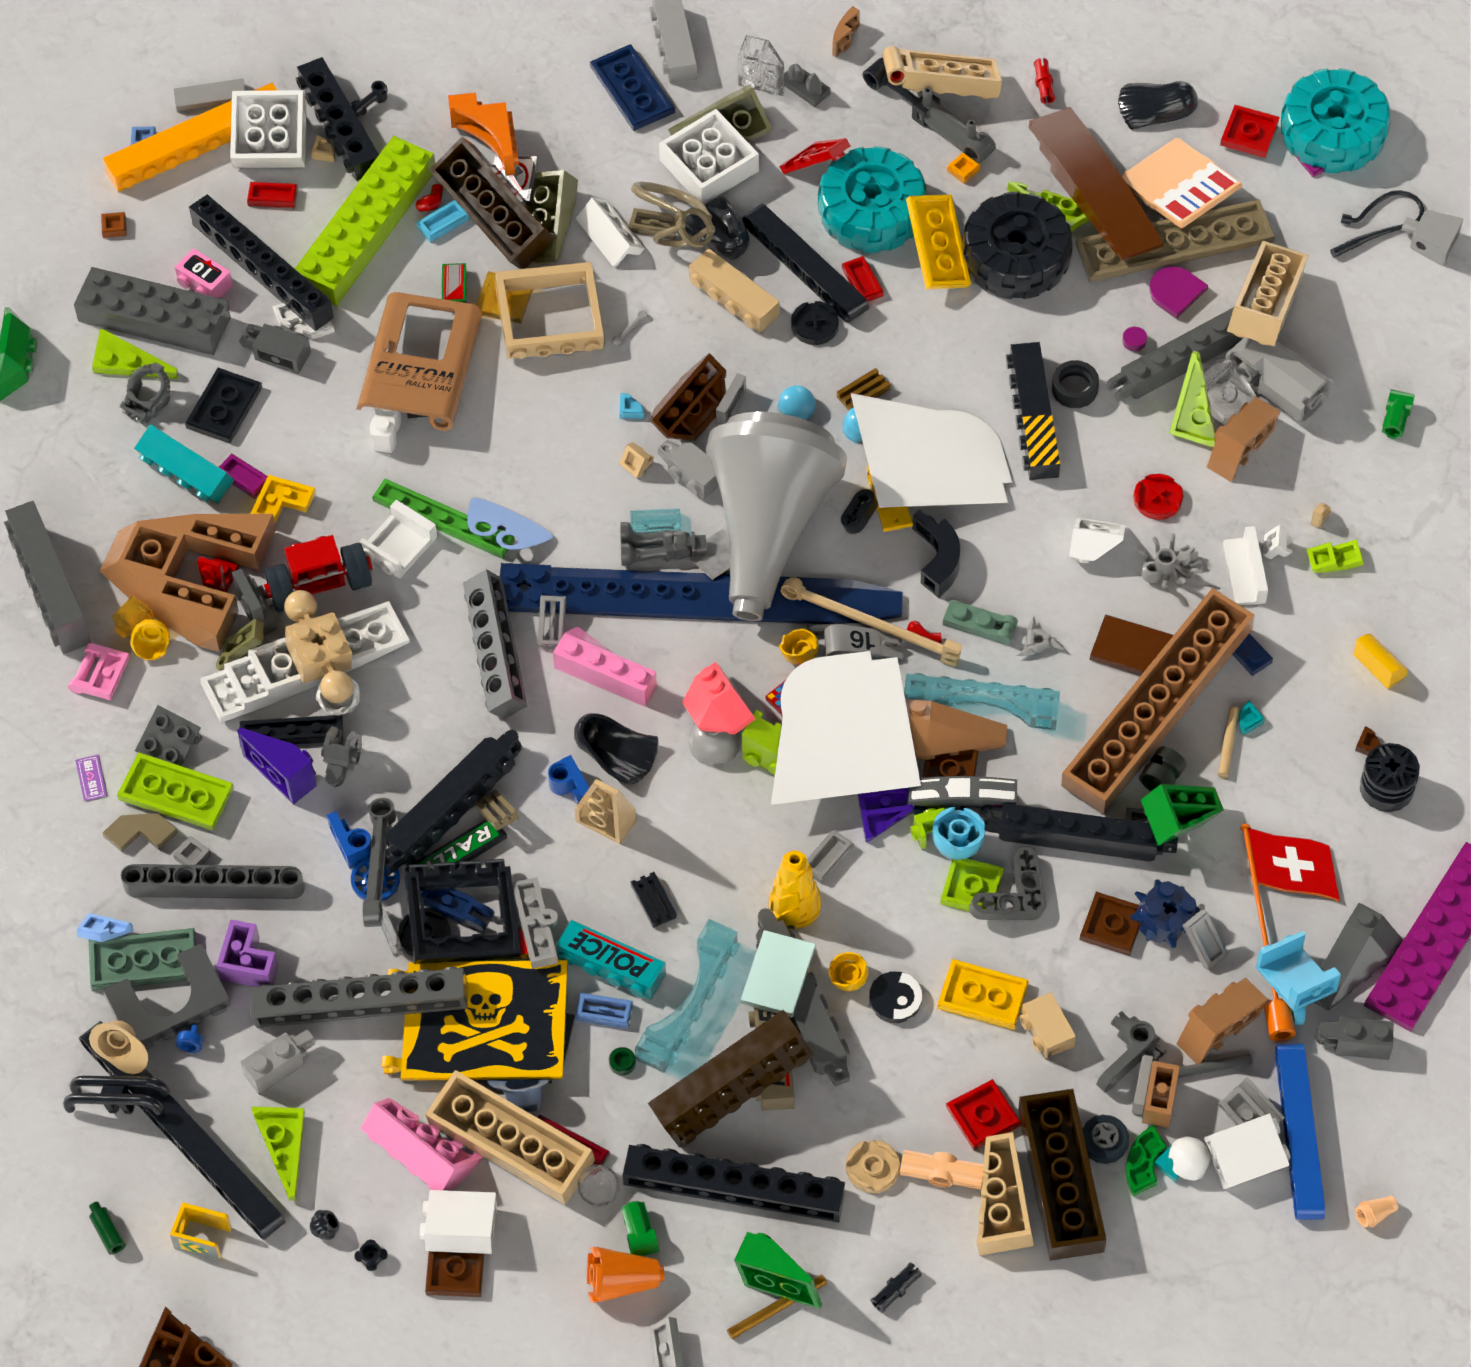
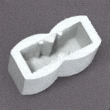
(384, 429)

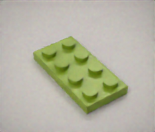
(175, 791)

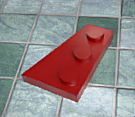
(816, 153)

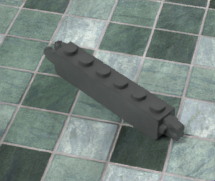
(1173, 358)
(811, 1016)

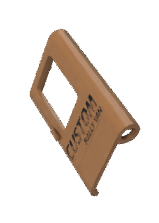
(416, 382)

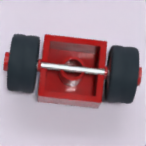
(317, 568)

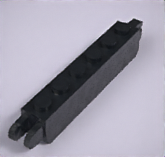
(450, 799)
(1075, 832)

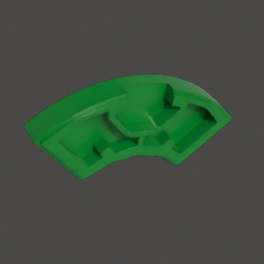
(1141, 1160)

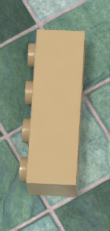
(734, 291)

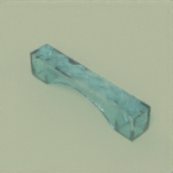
(1033, 706)
(661, 1040)

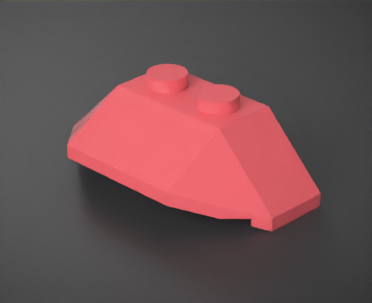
(716, 702)

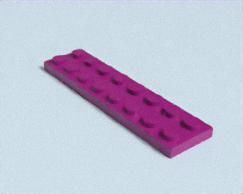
(1427, 949)

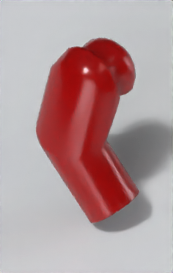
(432, 200)
(917, 628)

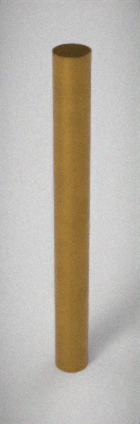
(767, 1312)

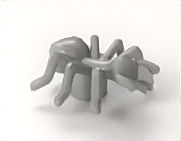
(1167, 561)

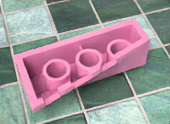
(596, 664)
(419, 1146)

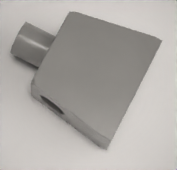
(1433, 234)

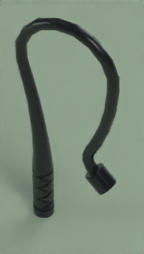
(1358, 241)

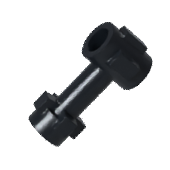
(378, 95)

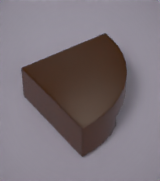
(1367, 741)

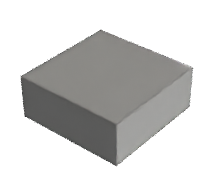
(192, 853)

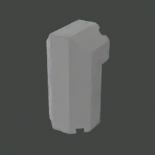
(1282, 377)

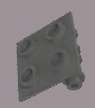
(168, 737)

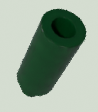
(106, 1228)

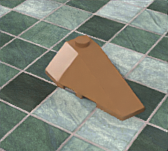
(944, 730)

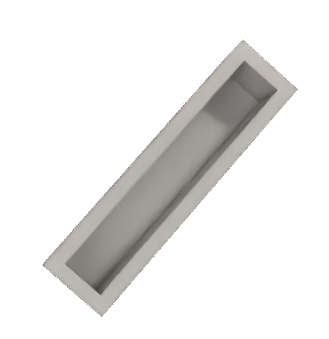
(674, 40)

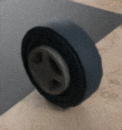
(1106, 1129)

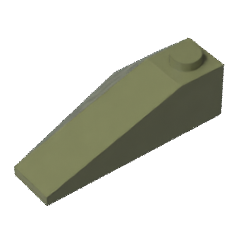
(741, 110)

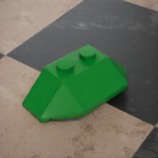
(15, 353)

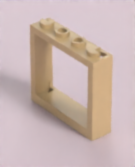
(544, 278)

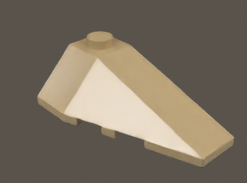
(606, 812)

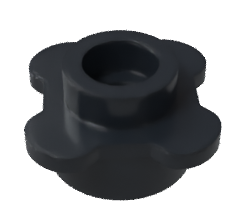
(368, 1247)

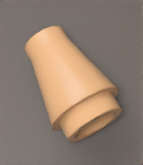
(1374, 1211)

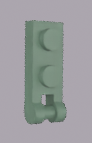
(979, 622)

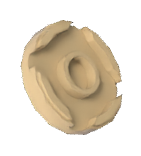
(872, 1166)

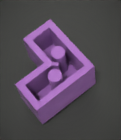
(241, 960)

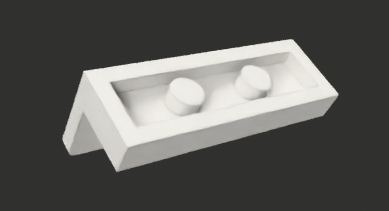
(608, 231)
(1246, 568)

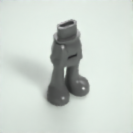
(675, 545)

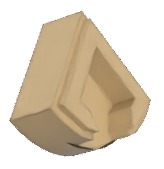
(322, 150)
(1320, 514)

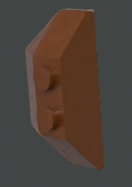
(691, 401)

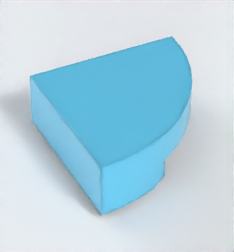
(630, 407)

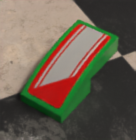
(454, 282)

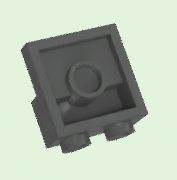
(254, 601)

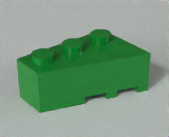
(1179, 809)

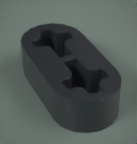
(859, 511)

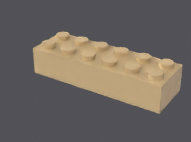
(1267, 293)
(510, 1137)

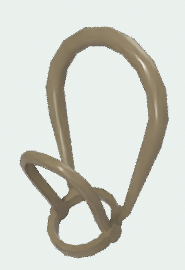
(643, 190)

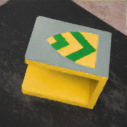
(202, 1216)

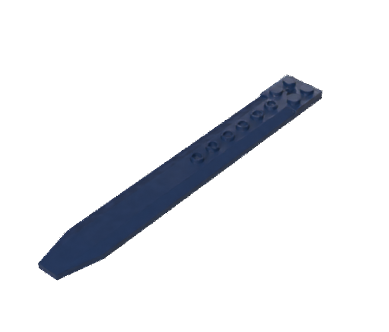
(682, 595)

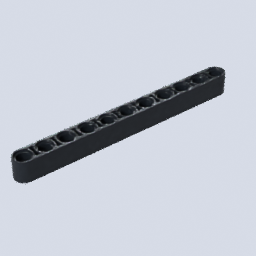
(203, 1154)

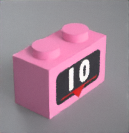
(203, 275)

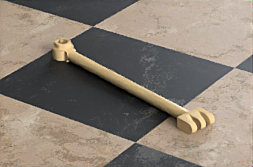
(949, 652)

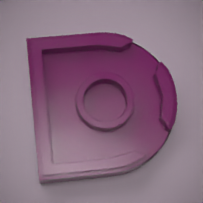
(1176, 289)

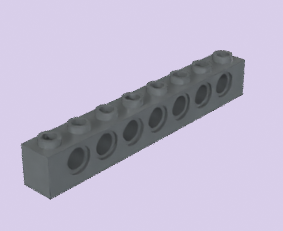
(398, 1002)

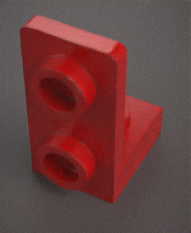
(216, 573)

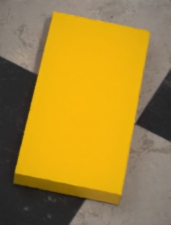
(938, 241)

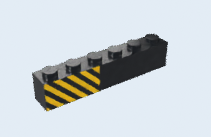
(1034, 411)

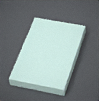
(777, 973)

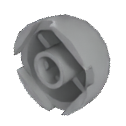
(713, 747)

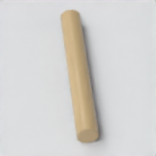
(1228, 742)

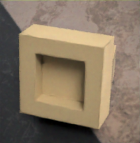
(635, 460)

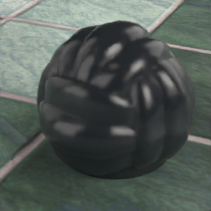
(324, 1224)

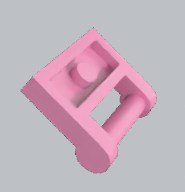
(106, 673)

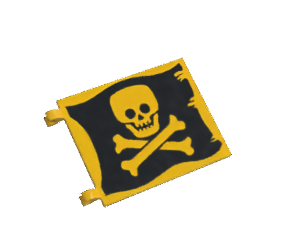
(505, 1034)

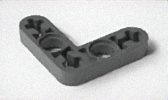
(1020, 899)

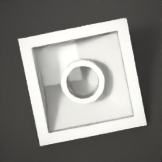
(1094, 539)

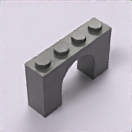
(205, 999)

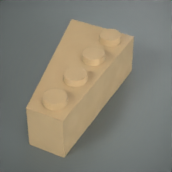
(1003, 1209)

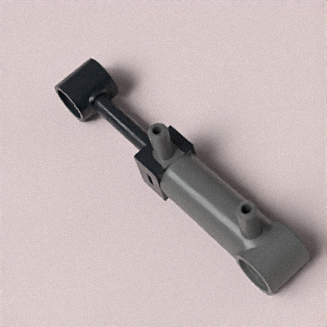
(929, 112)

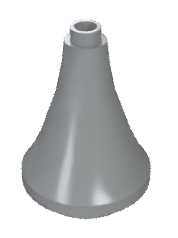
(770, 483)

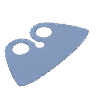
(522, 528)

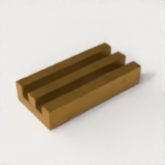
(861, 386)

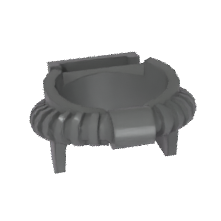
(145, 409)

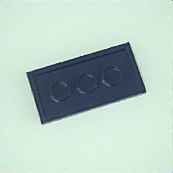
(632, 87)

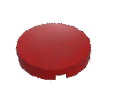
(1158, 496)

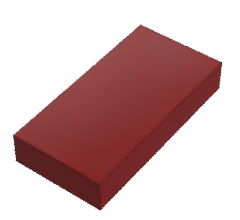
(272, 194)
(862, 278)

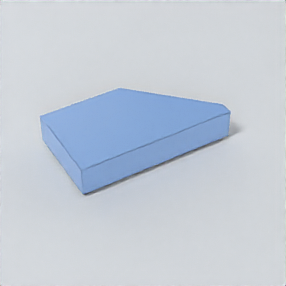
(102, 928)

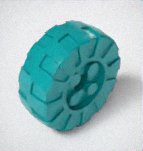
(1335, 120)
(866, 198)

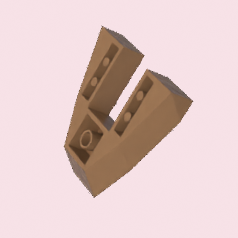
(151, 552)

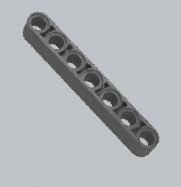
(202, 874)

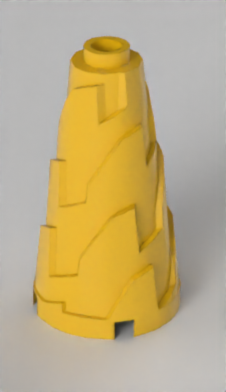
(795, 892)

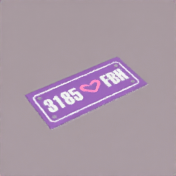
(91, 777)

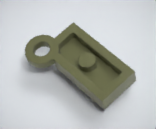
(240, 642)

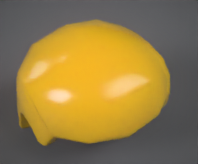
(150, 639)
(799, 646)
(848, 971)

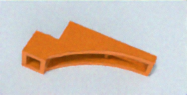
(488, 123)

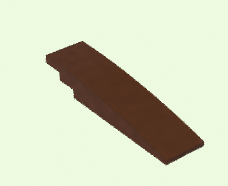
(1094, 184)

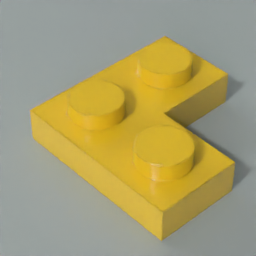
(282, 492)

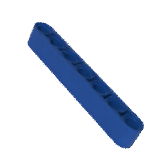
(1300, 1132)

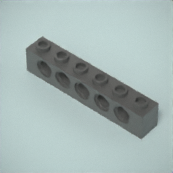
(494, 644)

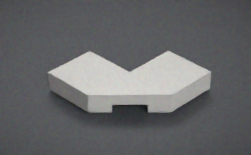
(291, 322)

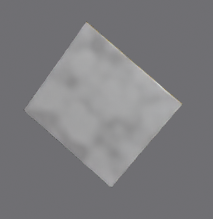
(717, 556)

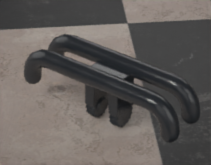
(115, 1093)

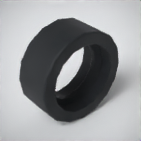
(1080, 369)

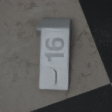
(853, 639)

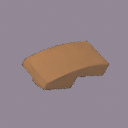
(842, 36)

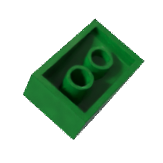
(771, 1270)

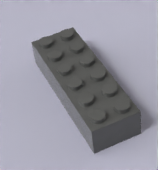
(152, 310)
(46, 578)

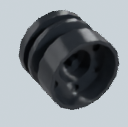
(1389, 777)

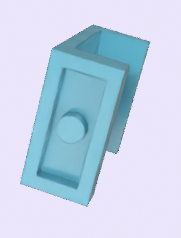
(1295, 973)

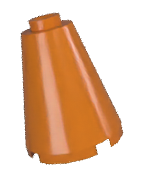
(620, 1274)

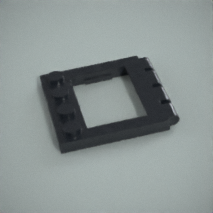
(453, 947)

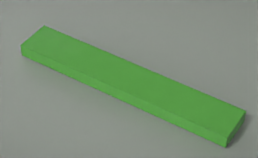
(446, 518)

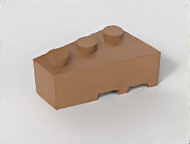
(1240, 436)
(1220, 1017)

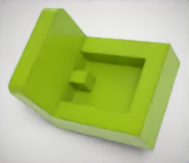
(923, 825)

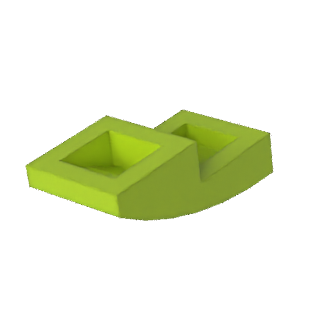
(1335, 558)

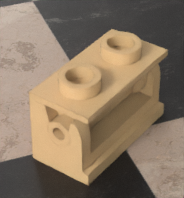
(1047, 1025)

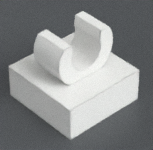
(1276, 542)

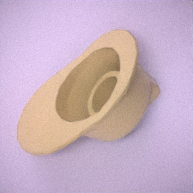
(118, 1045)

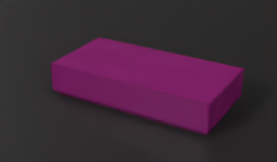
(246, 476)

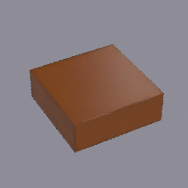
(113, 224)

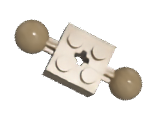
(318, 647)

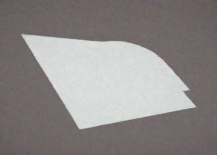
(930, 455)
(843, 730)

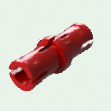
(1044, 81)

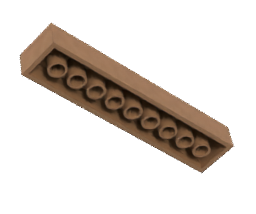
(1157, 701)

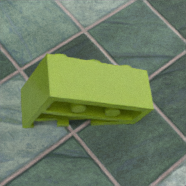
(761, 743)

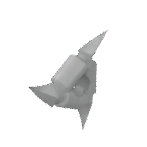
(1033, 647)

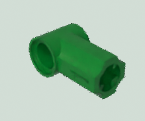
(1398, 409)
(640, 1235)

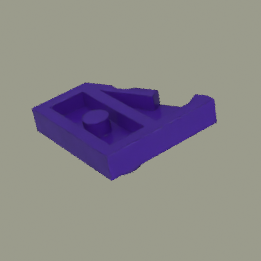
(883, 810)

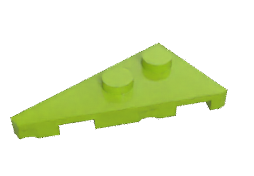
(1072, 212)
(122, 358)
(1193, 412)
(283, 1137)

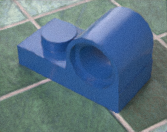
(573, 782)
(348, 839)

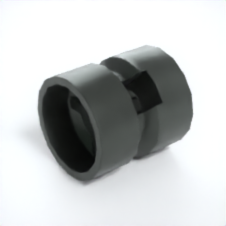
(1163, 768)

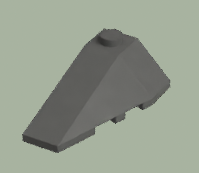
(1359, 951)

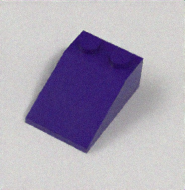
(279, 763)

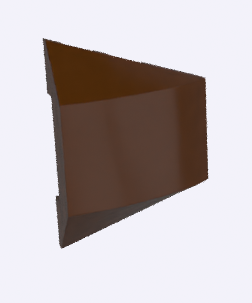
(178, 1346)

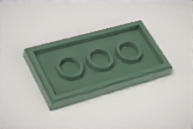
(140, 958)

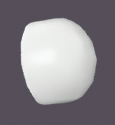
(1189, 1158)

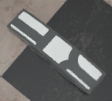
(963, 791)

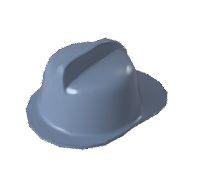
(522, 1092)

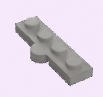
(536, 922)

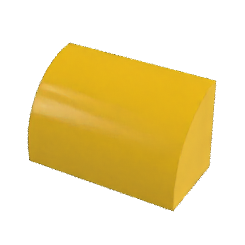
(1379, 660)

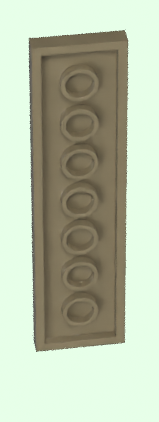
(1208, 235)

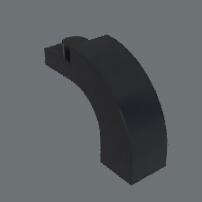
(943, 569)

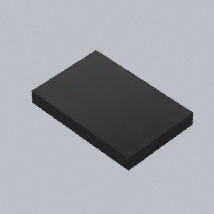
(223, 405)

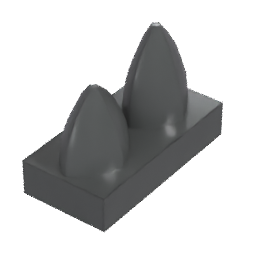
(805, 85)

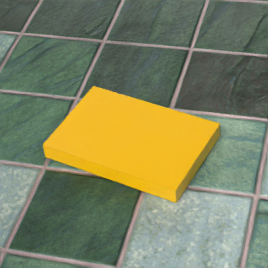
(983, 994)

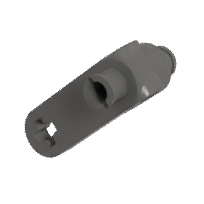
(1129, 1029)

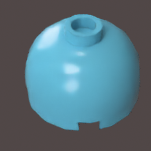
(958, 833)

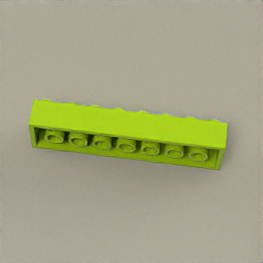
(366, 218)

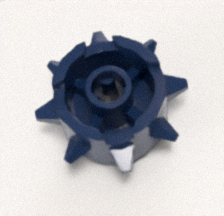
(1164, 912)

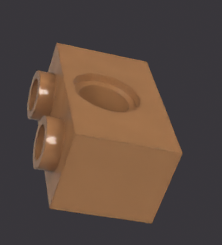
(1160, 1094)

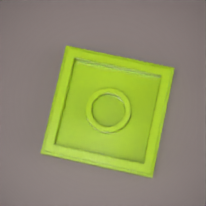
(967, 879)

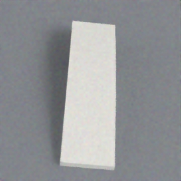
(271, 675)

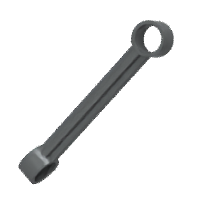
(373, 905)

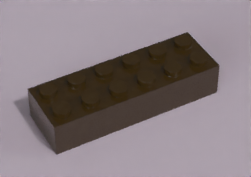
(492, 203)
(731, 1079)
(1061, 1174)

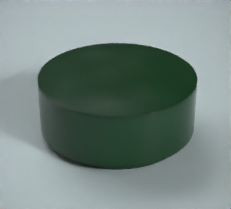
(622, 1061)

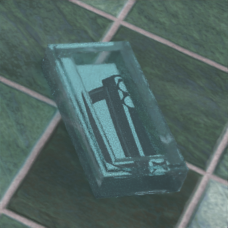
(655, 520)

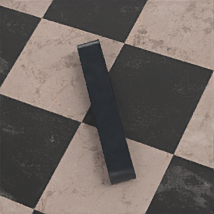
(805, 263)

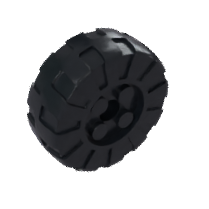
(1017, 245)

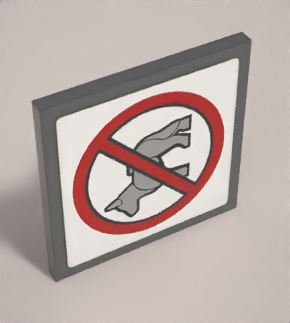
(524, 175)

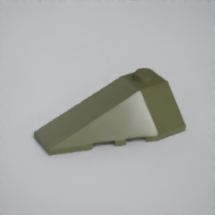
(554, 203)

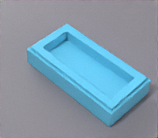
(442, 221)

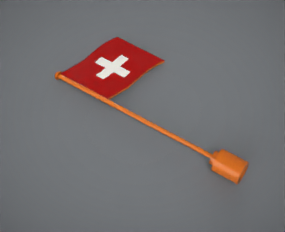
(1293, 867)

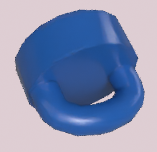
(190, 1040)

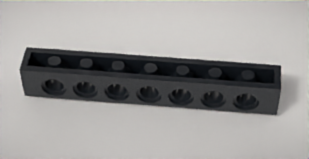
(261, 262)
(745, 1193)

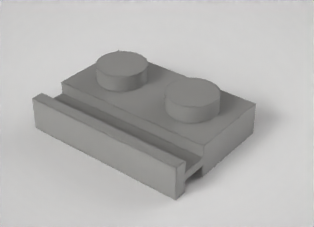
(1248, 1103)

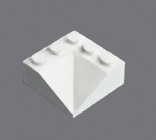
(268, 129)
(709, 157)

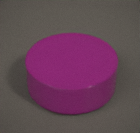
(1134, 338)

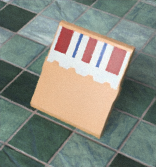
(1180, 182)

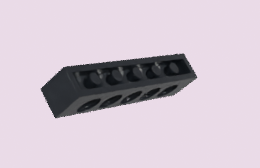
(337, 116)

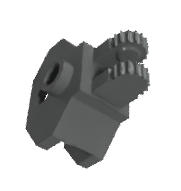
(339, 756)

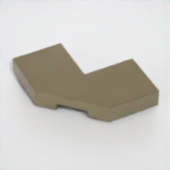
(130, 827)

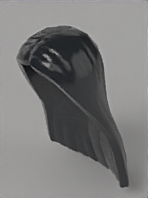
(1156, 103)
(730, 233)
(616, 748)

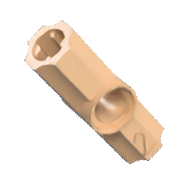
(942, 1169)

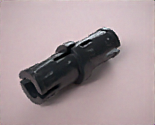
(896, 1287)

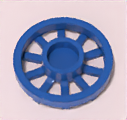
(361, 894)

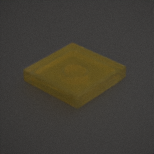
(516, 301)

